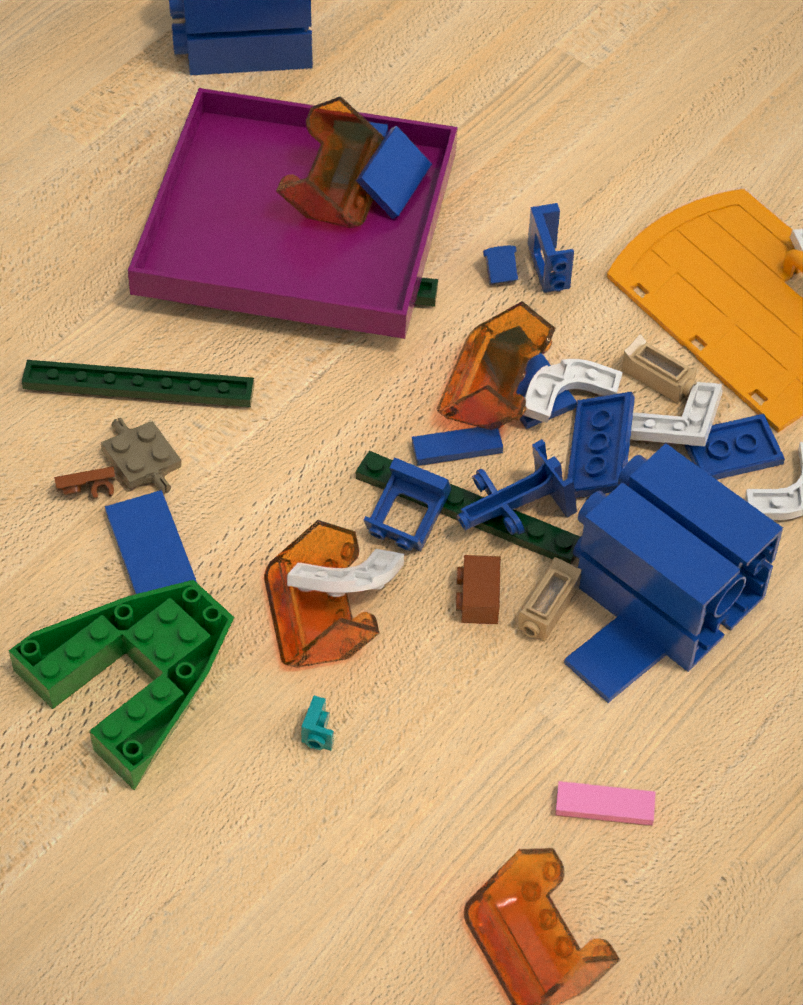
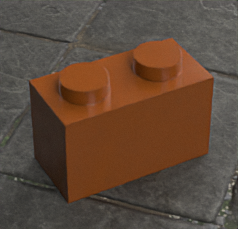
(480, 590)

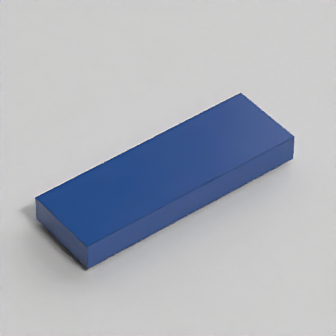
(456, 445)

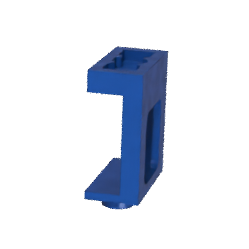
(543, 236)
(419, 485)

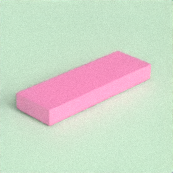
(605, 803)

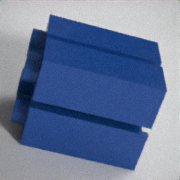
(243, 35)
(675, 553)

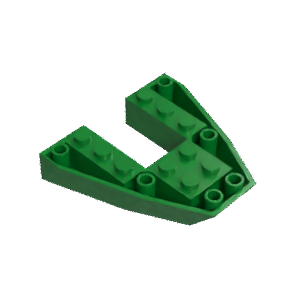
(165, 631)

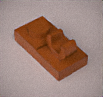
(73, 482)

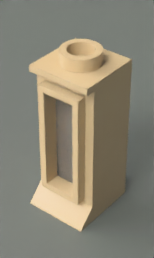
(658, 370)
(549, 600)

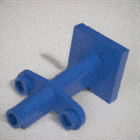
(544, 481)

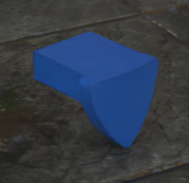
(501, 264)

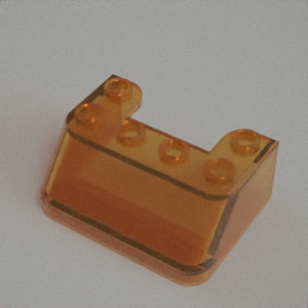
(331, 187)
(492, 367)
(312, 624)
(527, 936)

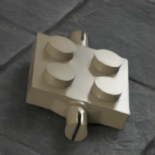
(141, 455)

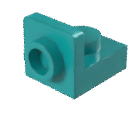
(314, 726)

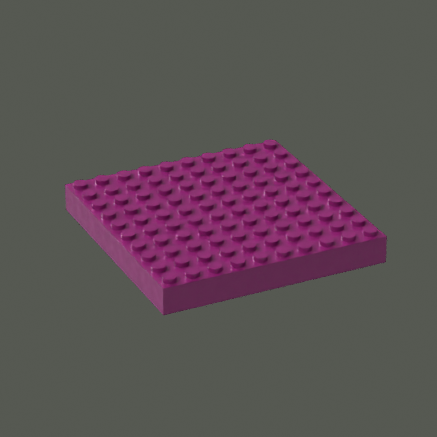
(238, 246)

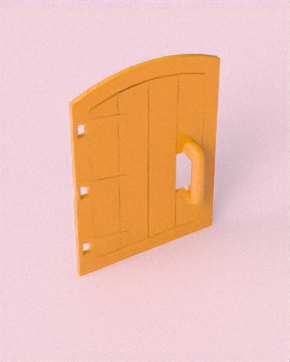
(721, 279)

